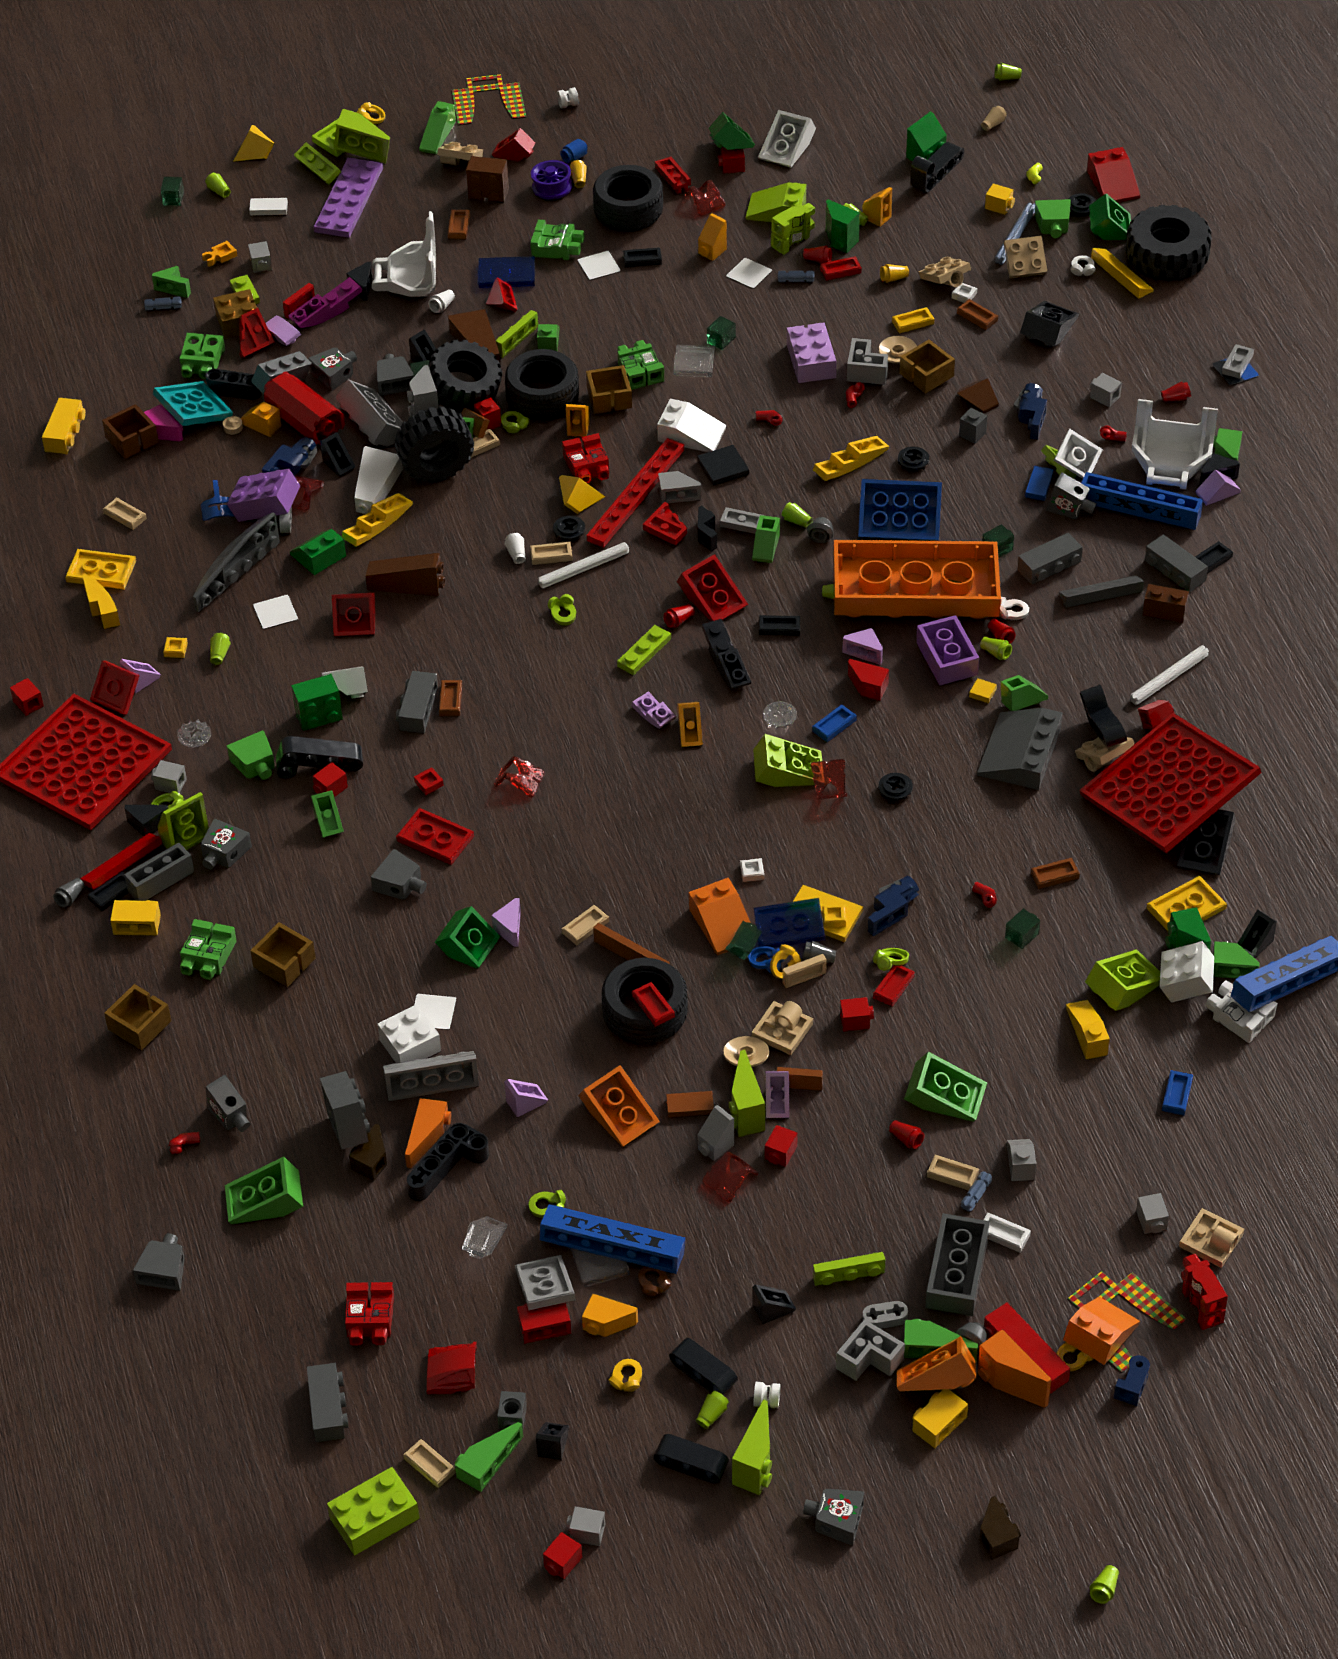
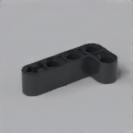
(928, 173)
(1101, 717)
(316, 753)
(442, 1157)

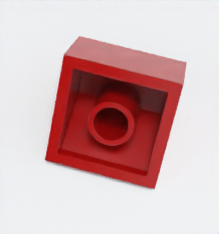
(353, 614)

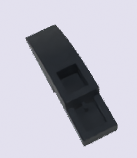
(724, 655)

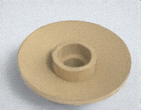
(896, 347)
(755, 1049)

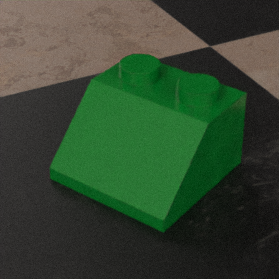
(924, 137)
(1109, 219)
(842, 226)
(320, 551)
(1186, 928)
(467, 937)

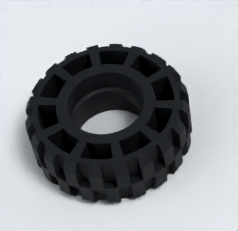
(1168, 261)

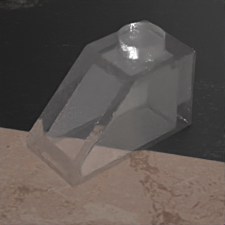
(483, 1236)

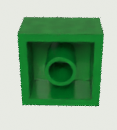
(317, 702)

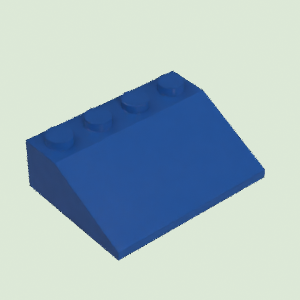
(900, 510)

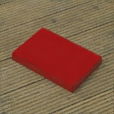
(435, 836)

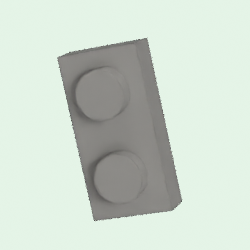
(1237, 361)
(739, 520)

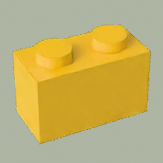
(135, 917)
(939, 1417)

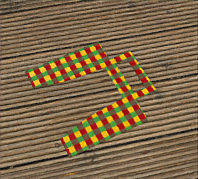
(510, 94)
(1139, 1295)

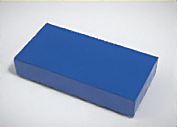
(1039, 483)
(834, 723)
(1177, 1092)

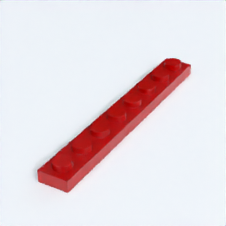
(635, 493)

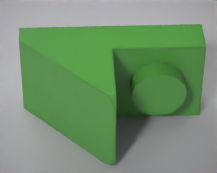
(171, 282)
(327, 814)

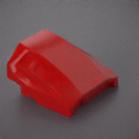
(451, 1369)

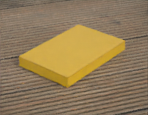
(106, 568)
(1189, 895)
(852, 911)

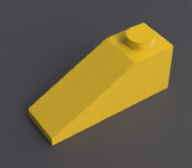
(1089, 1029)

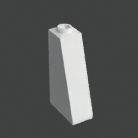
(376, 477)

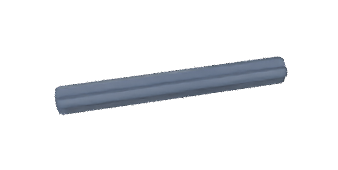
(1016, 231)

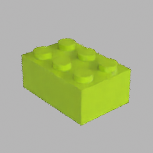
(373, 1510)

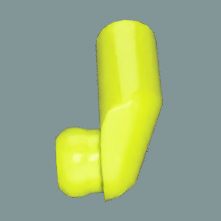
(1032, 173)

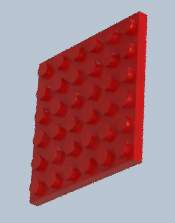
(82, 761)
(1170, 782)

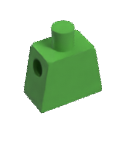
(1052, 216)
(252, 756)

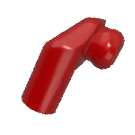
(854, 392)
(770, 415)
(1110, 433)
(988, 894)
(183, 1139)

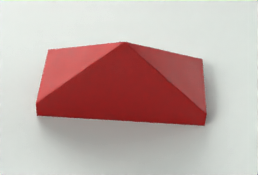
(502, 296)

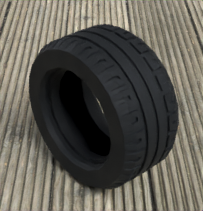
(625, 181)
(537, 366)
(635, 1025)

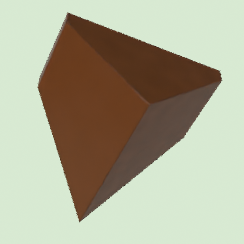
(980, 395)

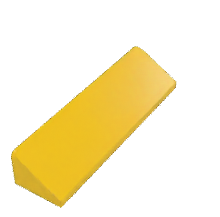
(1120, 272)

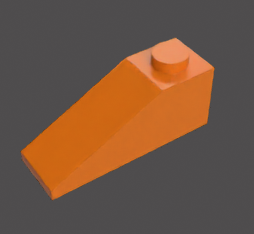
(427, 1128)

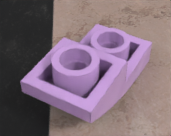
(282, 330)
(653, 711)

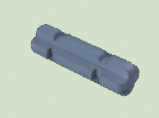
(796, 276)
(163, 303)
(976, 1191)

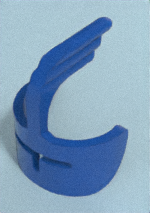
(213, 512)

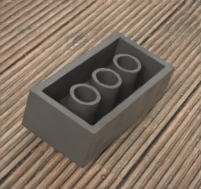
(957, 1264)

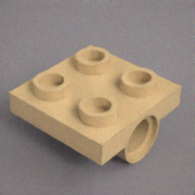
(453, 152)
(1025, 257)
(943, 270)
(1097, 755)
(783, 1026)
(1211, 1238)

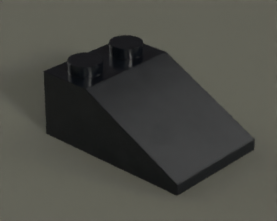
(1048, 323)
(1208, 844)

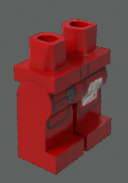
(586, 459)
(1204, 1291)
(367, 1321)

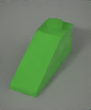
(438, 127)
(925, 1336)
(486, 1457)

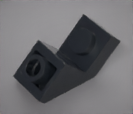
(706, 528)

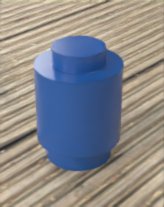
(574, 151)

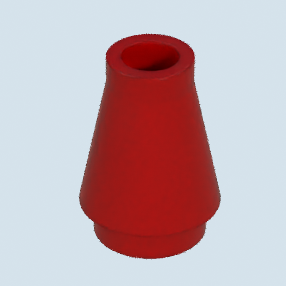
(818, 254)
(1178, 392)
(676, 616)
(1002, 631)
(907, 1134)

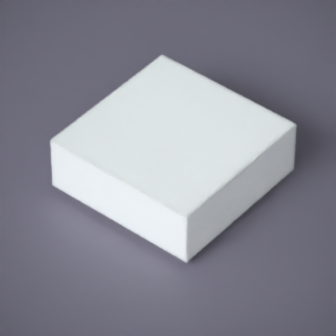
(964, 292)
(752, 870)

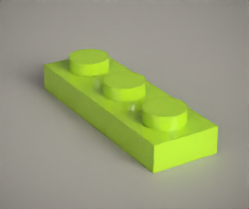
(317, 163)
(517, 333)
(644, 650)
(849, 1268)

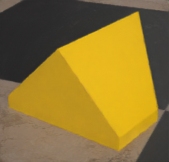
(254, 146)
(578, 494)

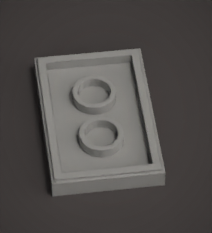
(545, 1282)

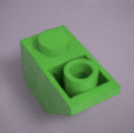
(766, 538)
(1020, 693)

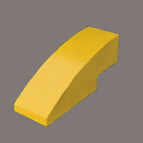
(100, 602)

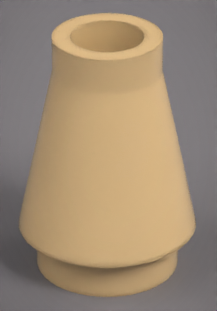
(994, 117)

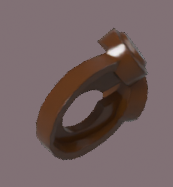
(647, 1286)

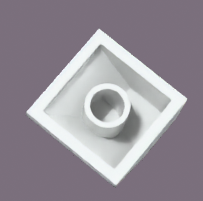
(1077, 454)
(350, 681)

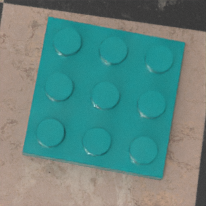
(192, 403)

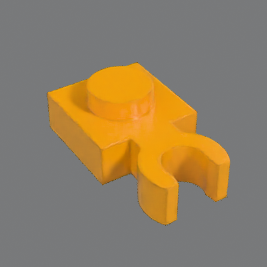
(220, 252)

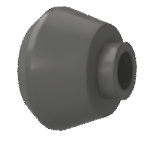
(820, 530)
(973, 1332)

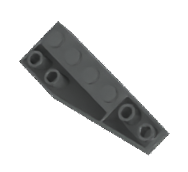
(237, 559)

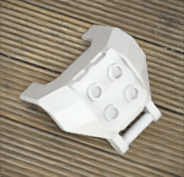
(409, 267)
(1172, 449)

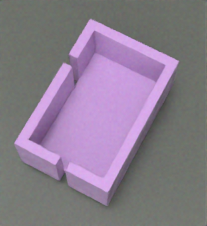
(811, 352)

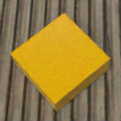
(175, 647)
(983, 690)
(834, 915)

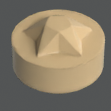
(232, 425)

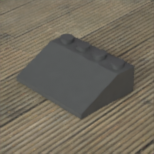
(1021, 746)

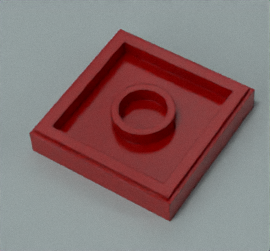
(114, 687)

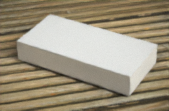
(268, 206)
(1007, 1233)

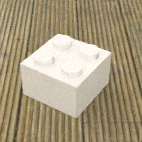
(1187, 971)
(409, 1036)

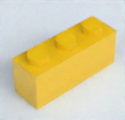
(63, 425)

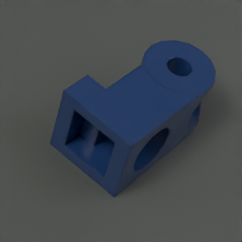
(1133, 1386)

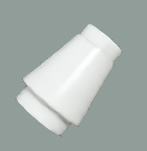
(440, 301)
(515, 546)

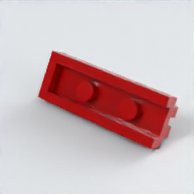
(673, 174)

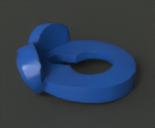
(769, 951)

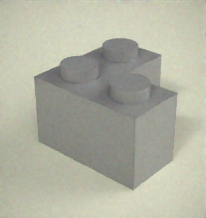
(864, 365)
(867, 1347)

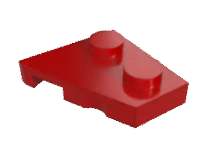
(253, 333)
(665, 525)

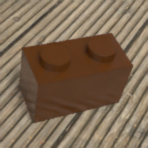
(1165, 603)

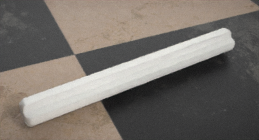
(583, 565)
(1169, 675)

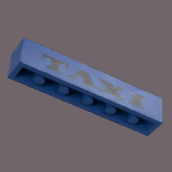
(1143, 501)
(1286, 974)
(612, 1238)

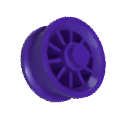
(551, 179)

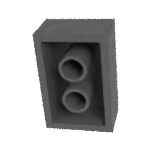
(345, 1109)

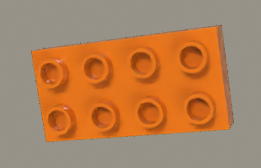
(913, 578)

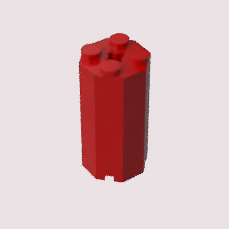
(303, 407)

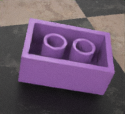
(263, 494)
(947, 650)

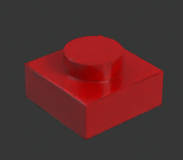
(428, 781)

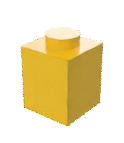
(999, 199)

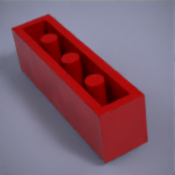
(1029, 1341)

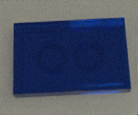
(512, 270)
(790, 923)

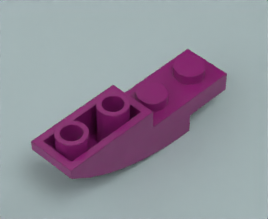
(324, 308)

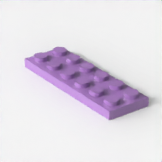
(348, 197)

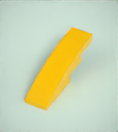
(855, 456)
(381, 516)

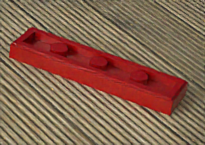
(121, 861)

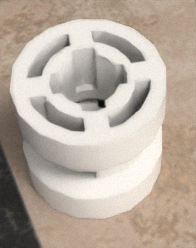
(567, 97)
(761, 1392)

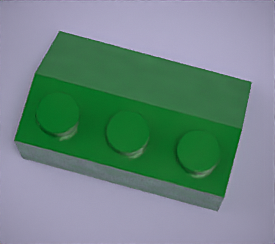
(728, 134)

